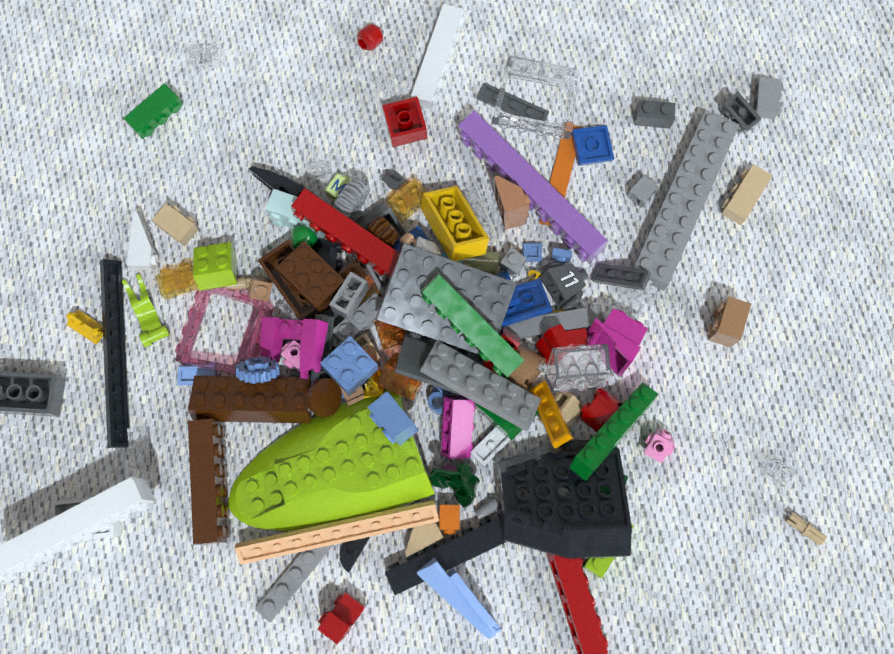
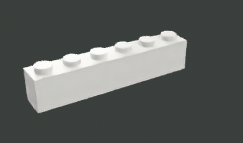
(438, 54)

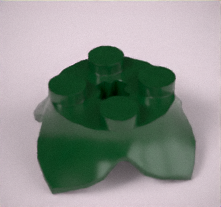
(458, 478)

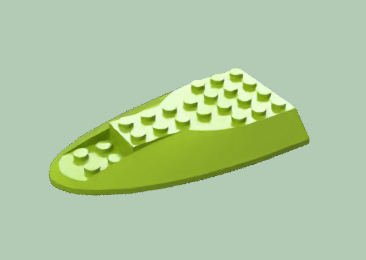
(329, 473)

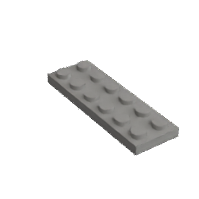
(481, 385)

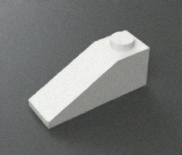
(141, 249)

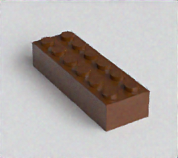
(236, 401)
(207, 482)

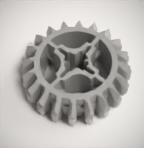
(352, 198)

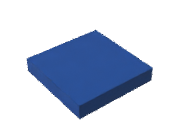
(592, 145)

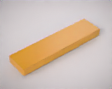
(551, 415)

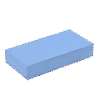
(186, 374)

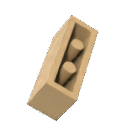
(746, 194)

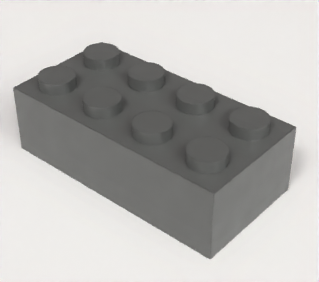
(31, 394)

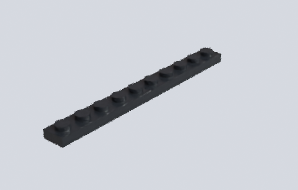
(114, 354)

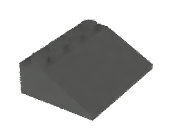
(413, 353)

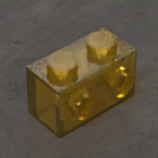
(407, 200)

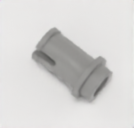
(487, 509)

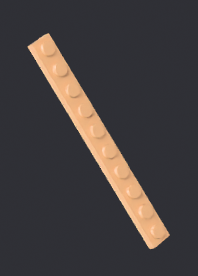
(337, 532)

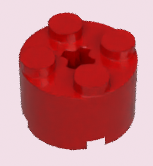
(600, 409)

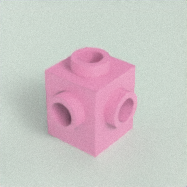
(289, 352)
(659, 444)

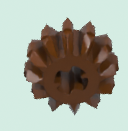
(384, 231)

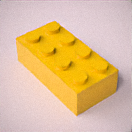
(454, 223)

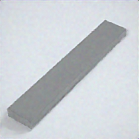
(569, 320)

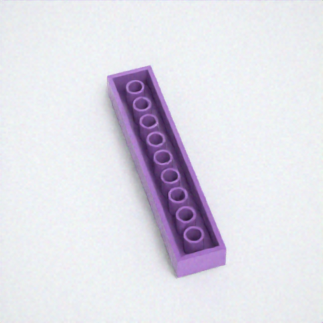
(543, 197)

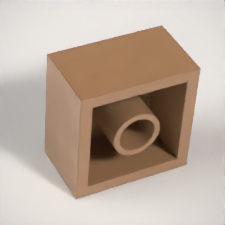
(728, 321)

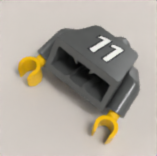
(562, 283)

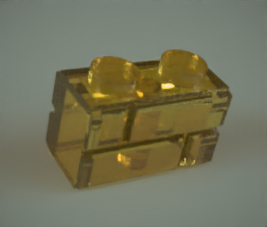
(176, 281)

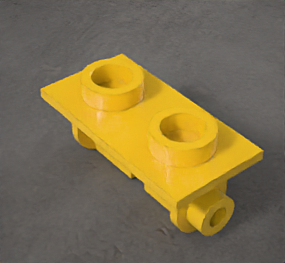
(85, 326)
(372, 389)

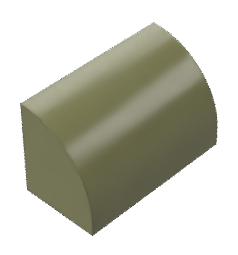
(486, 262)

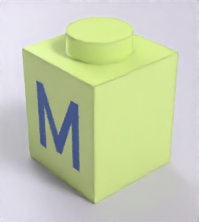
(336, 186)

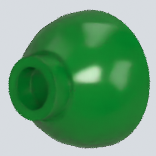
(302, 233)

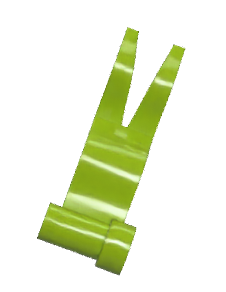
(146, 315)

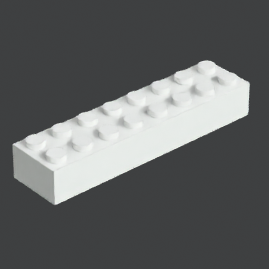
(73, 526)

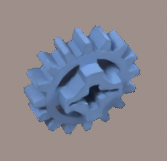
(257, 369)

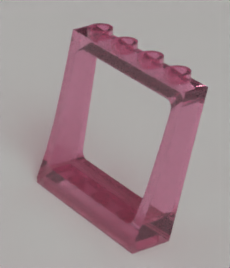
(251, 342)

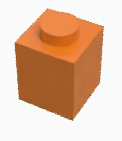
(449, 518)

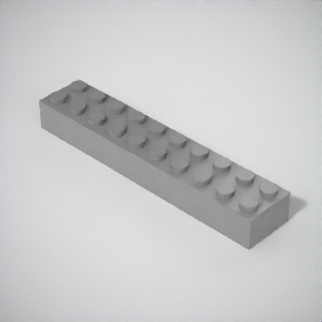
(685, 198)

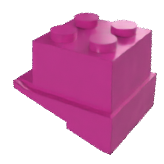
(622, 337)

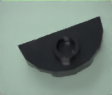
(351, 551)

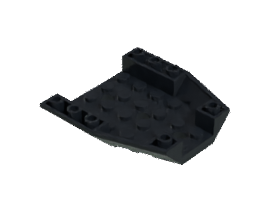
(571, 525)

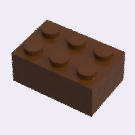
(310, 276)

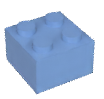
(349, 366)
(389, 415)

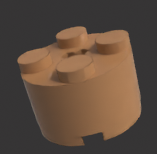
(528, 370)

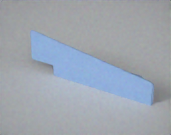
(459, 596)

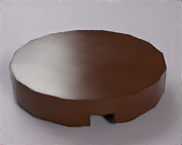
(324, 397)

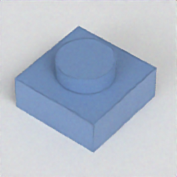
(561, 255)

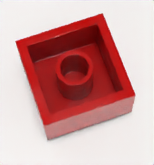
(405, 122)

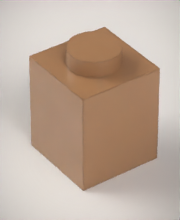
(260, 288)

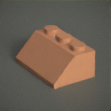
(511, 202)

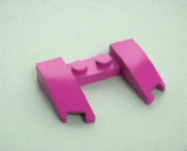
(309, 331)

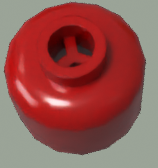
(369, 37)

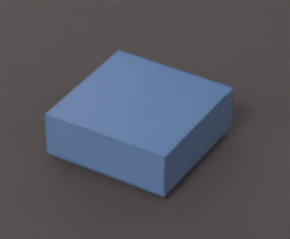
(532, 252)

